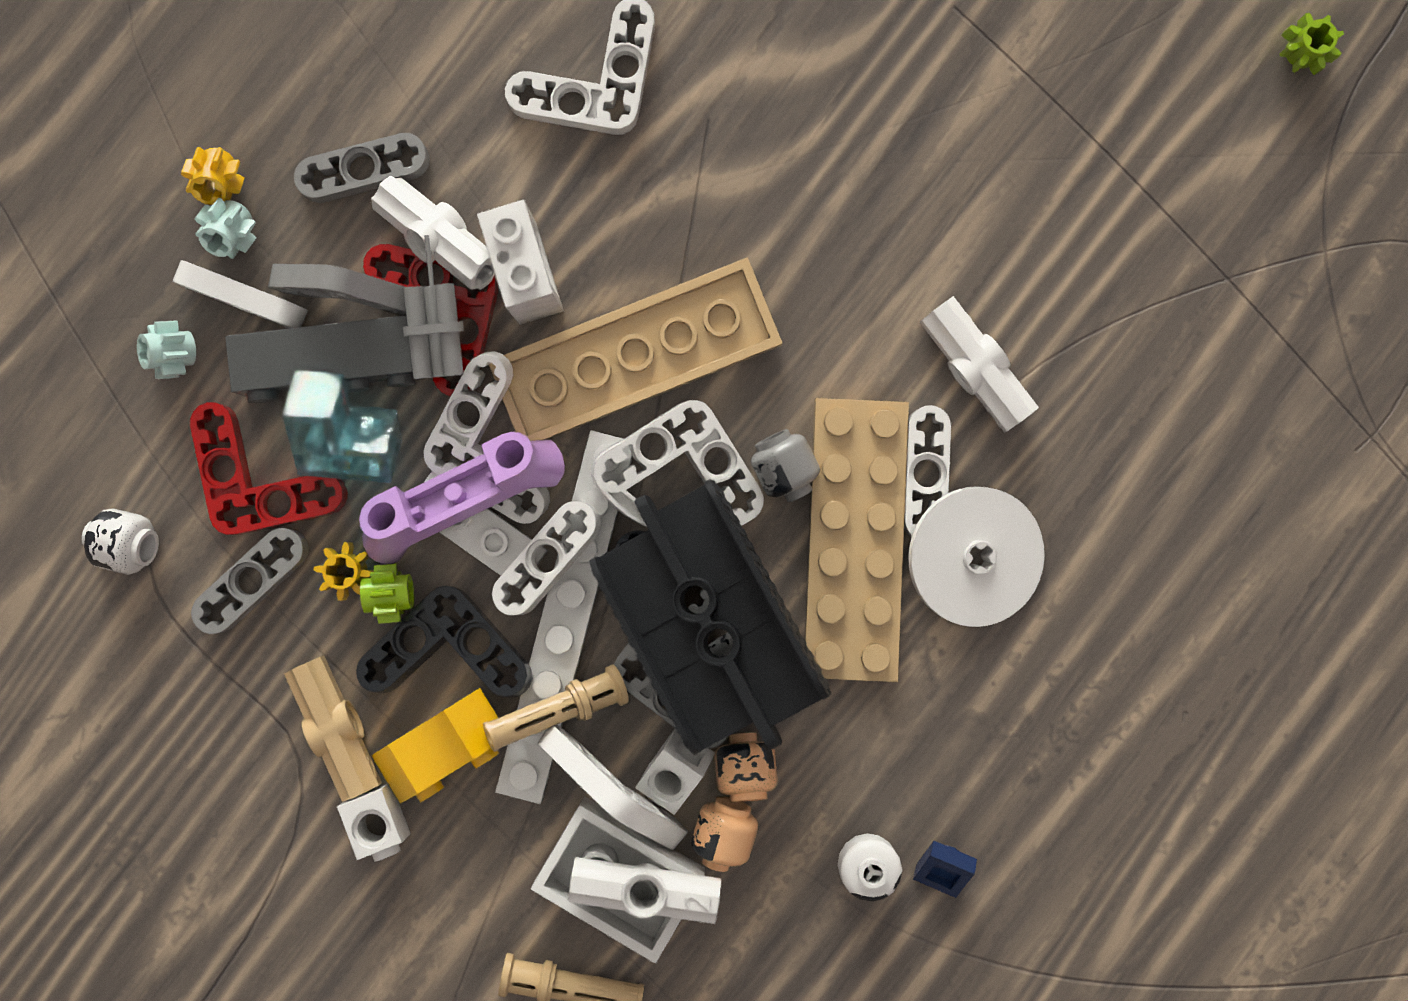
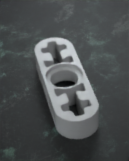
(332, 186)
(233, 612)

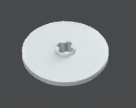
(1011, 556)

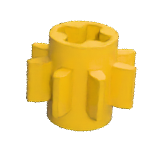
(212, 175)
(338, 581)

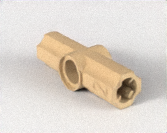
(333, 728)

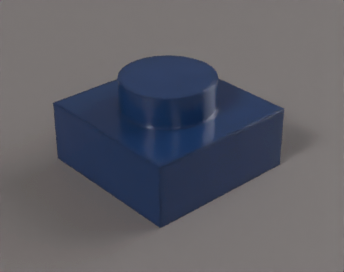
(945, 869)

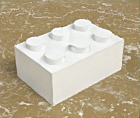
(601, 837)

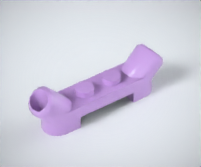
(505, 469)

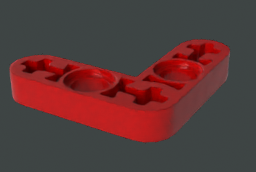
(477, 309)
(239, 487)

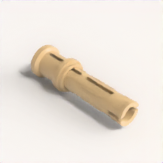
(577, 701)
(548, 983)

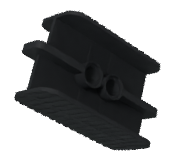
(705, 694)

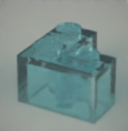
(337, 438)

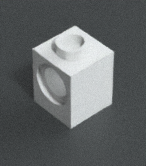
(668, 789)
(384, 804)

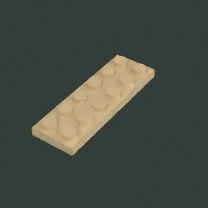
(638, 352)
(857, 538)

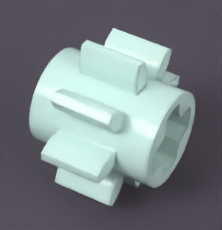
(225, 228)
(166, 349)

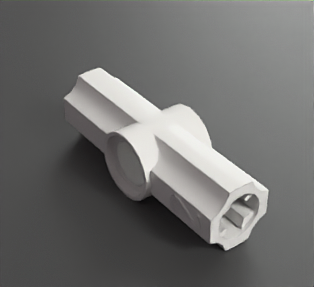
(448, 235)
(979, 364)
(611, 885)

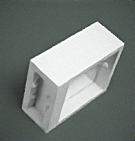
(523, 265)

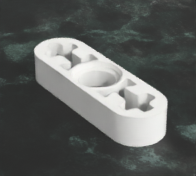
(239, 295)
(942, 461)
(532, 593)

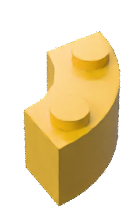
(437, 748)

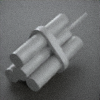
(433, 327)

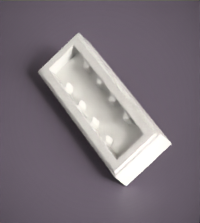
(490, 540)

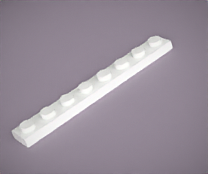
(563, 626)

